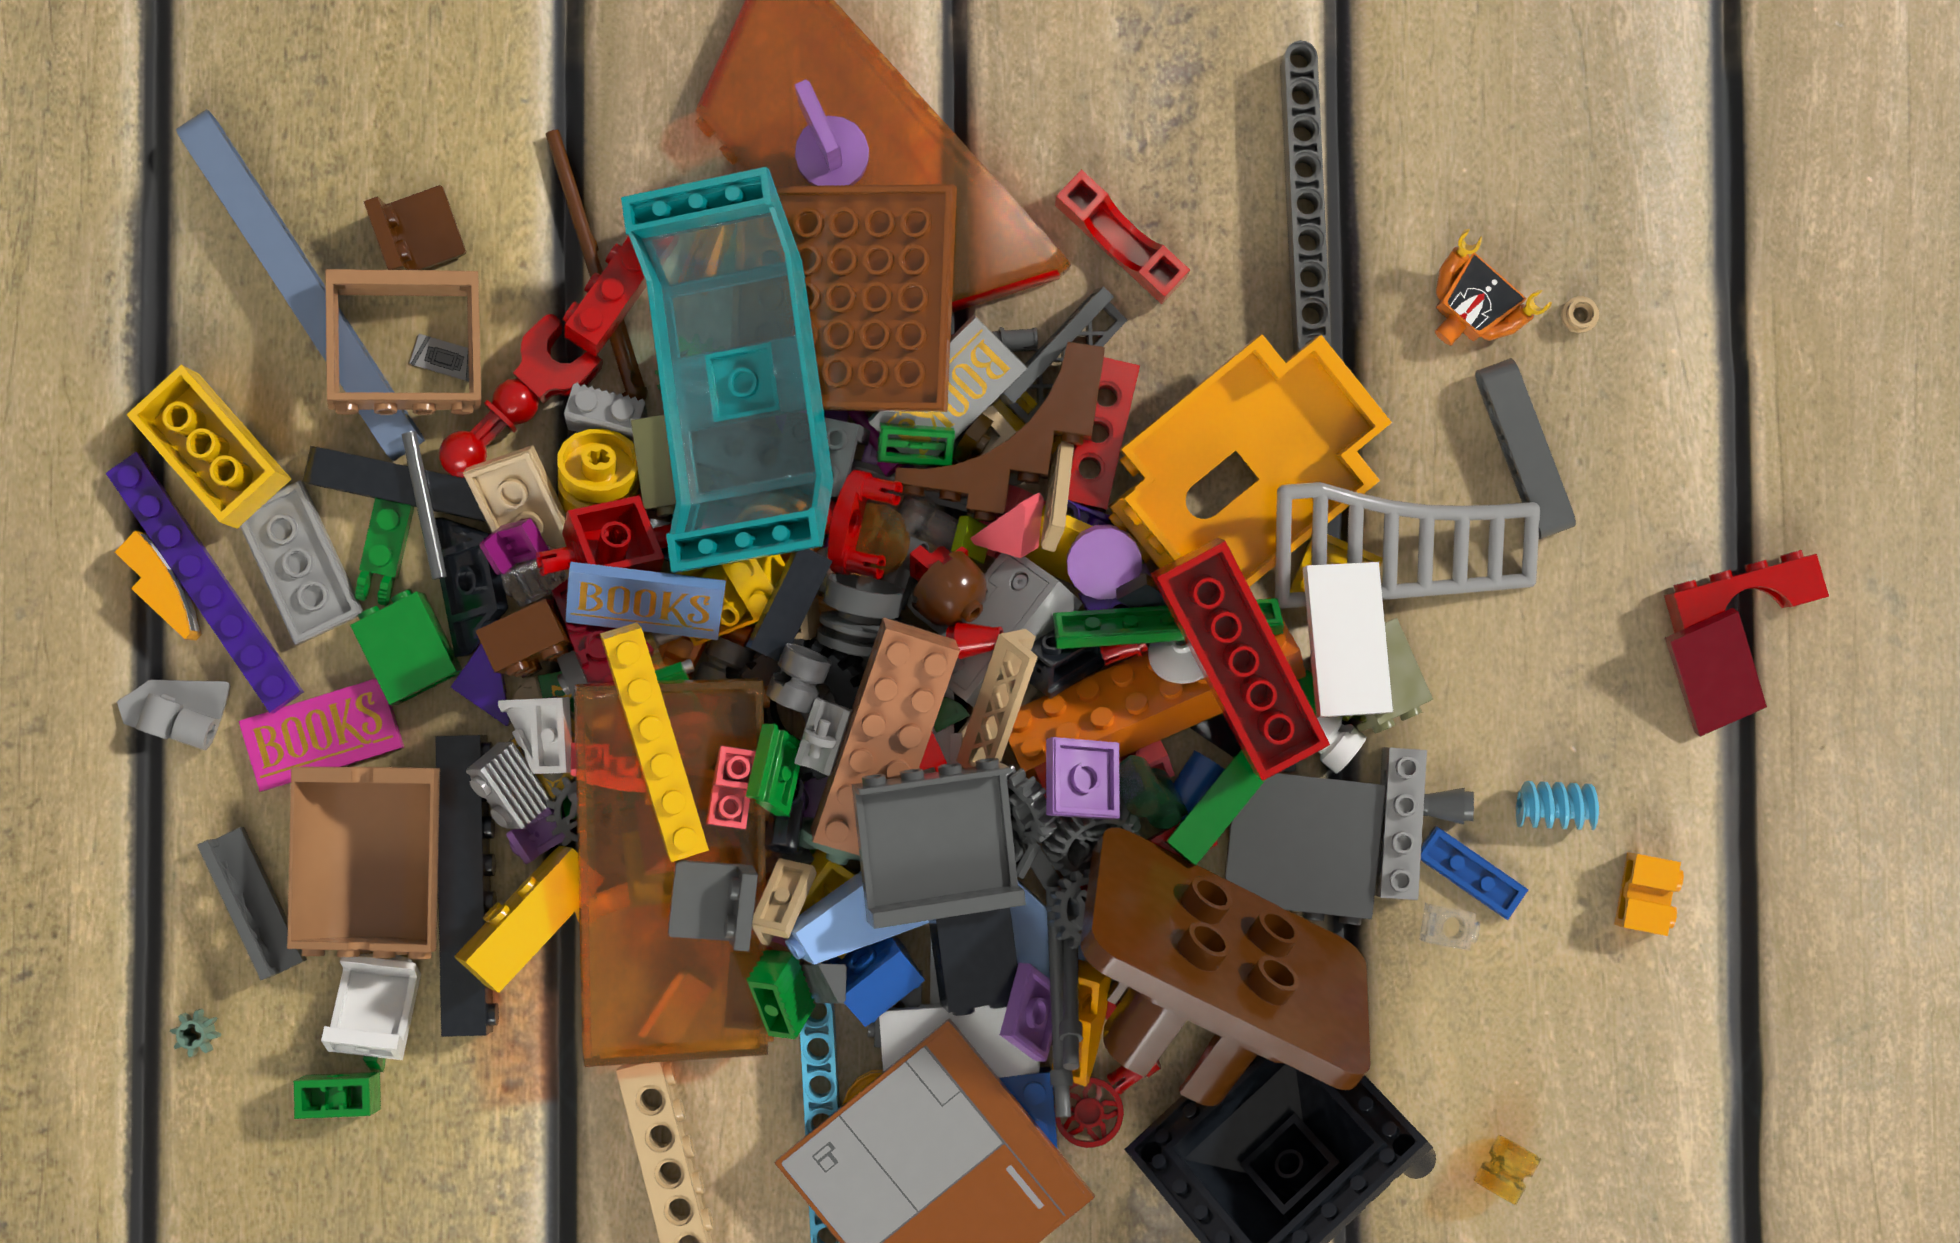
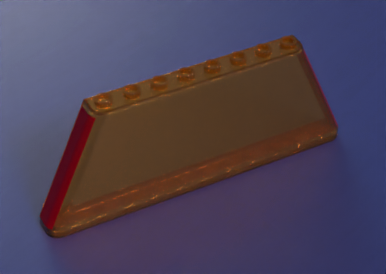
(758, 120)

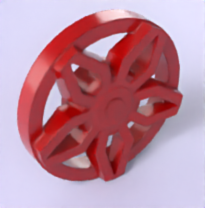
(1089, 1114)

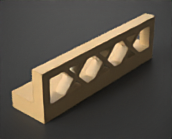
(999, 698)

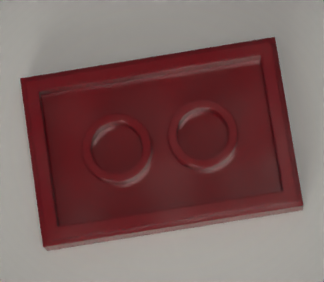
(1716, 672)

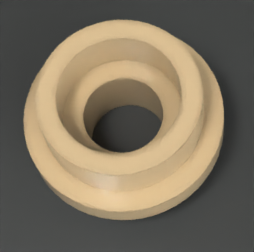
(1587, 306)

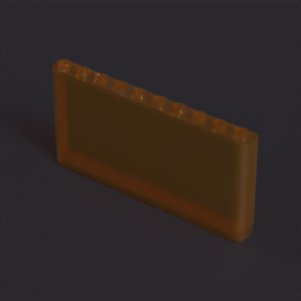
(640, 988)

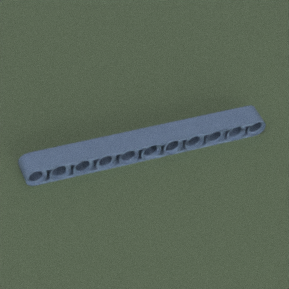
(290, 270)

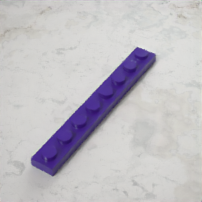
(204, 582)

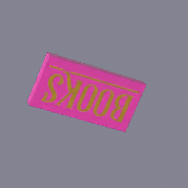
(321, 733)

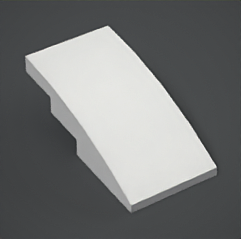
(908, 1026)

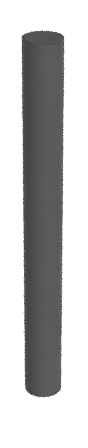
(424, 505)

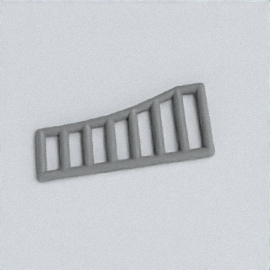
(1427, 515)

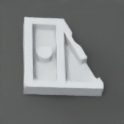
(542, 732)

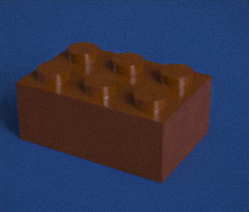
(525, 639)

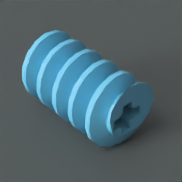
(1557, 803)

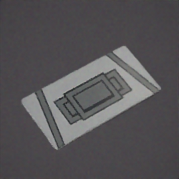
(441, 357)

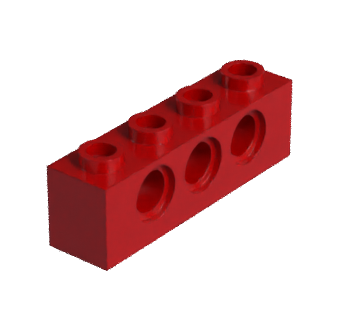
(1095, 493)

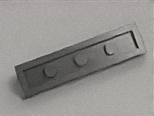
(1057, 344)
(250, 902)

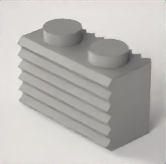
(602, 410)
(508, 786)

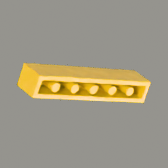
(654, 741)

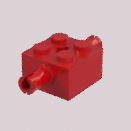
(608, 535)

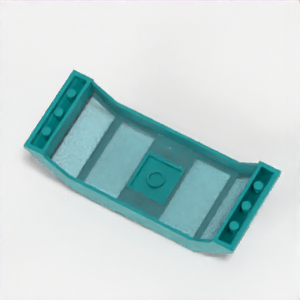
(733, 369)

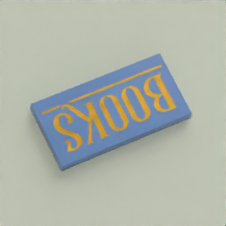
(653, 599)

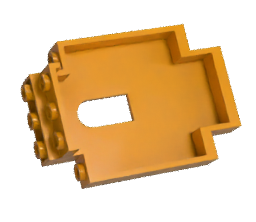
(1286, 423)

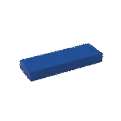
(1472, 873)

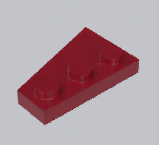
(586, 641)

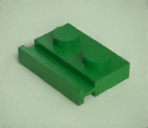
(774, 770)

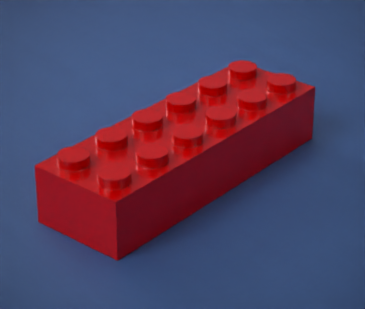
(1240, 658)

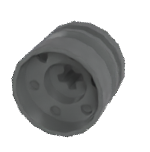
(860, 610)

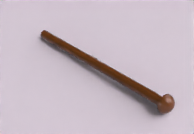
(620, 338)

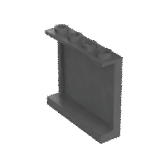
(936, 843)
(1309, 846)

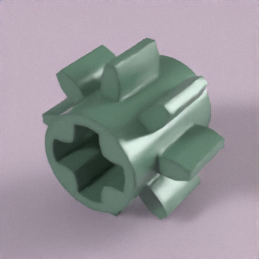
(189, 1040)

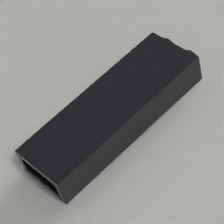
(974, 960)

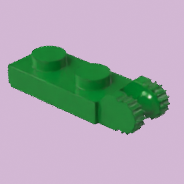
(384, 548)

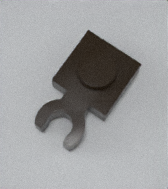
(973, 441)

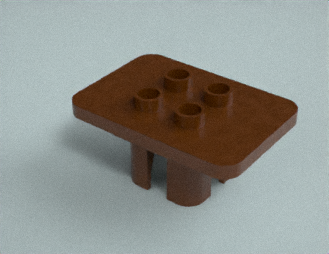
(1223, 962)

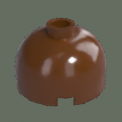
(951, 591)

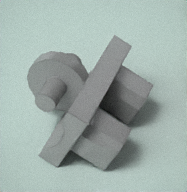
(823, 736)

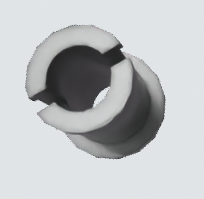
(1018, 340)

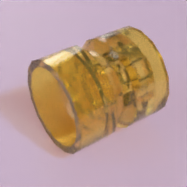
(1507, 1169)

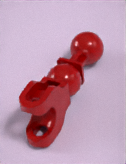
(518, 398)

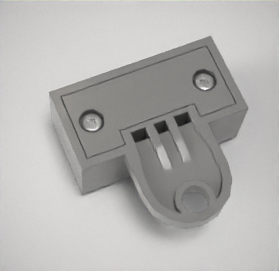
(1016, 599)

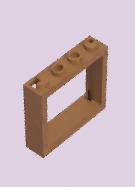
(401, 284)

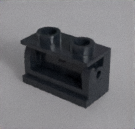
(1061, 668)

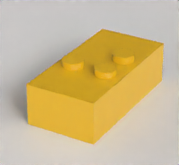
(208, 447)
(524, 921)

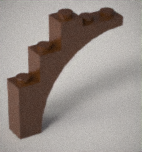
(986, 478)

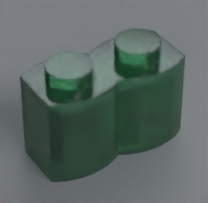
(1150, 793)

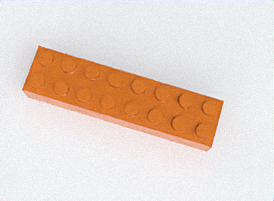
(1121, 706)

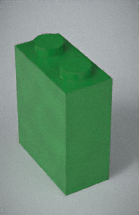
(406, 647)

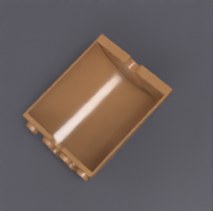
(364, 861)

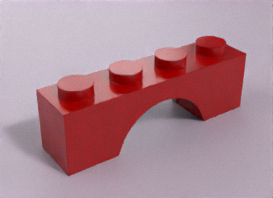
(1136, 253)
(1789, 583)

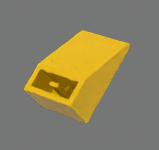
(746, 590)

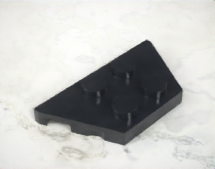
(472, 588)

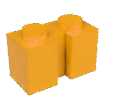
(1648, 894)

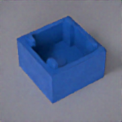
(878, 977)

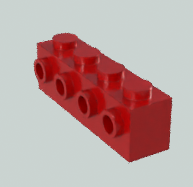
(607, 300)

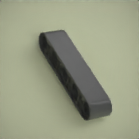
(1525, 445)

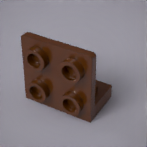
(416, 230)

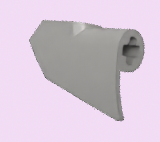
(177, 709)

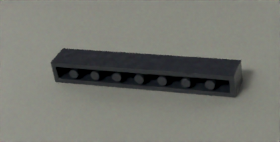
(463, 885)

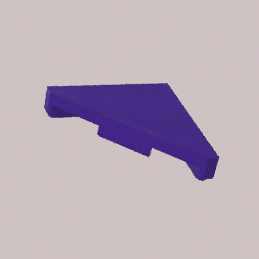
(482, 685)

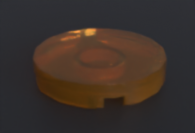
(885, 535)

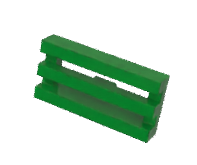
(915, 430)

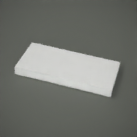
(1347, 639)

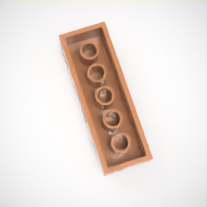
(888, 722)

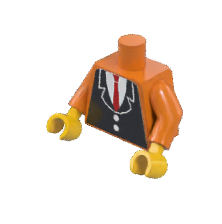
(1479, 298)

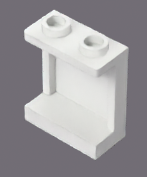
(373, 1007)

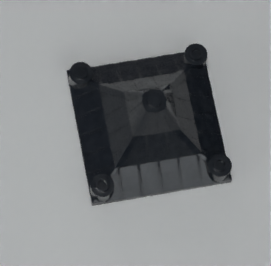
(1279, 1157)

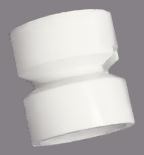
(1343, 741)

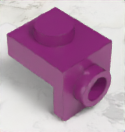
(512, 545)

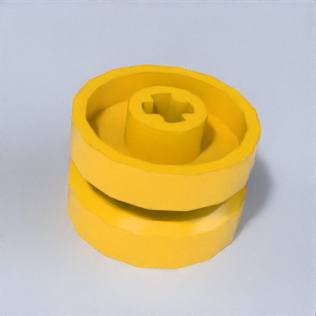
(596, 469)

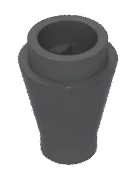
(1450, 805)

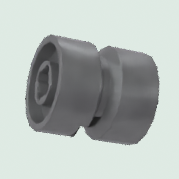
(798, 678)

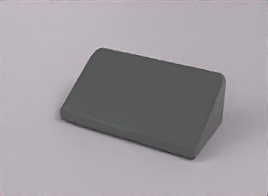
(826, 982)

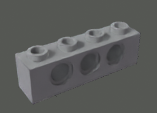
(1402, 823)

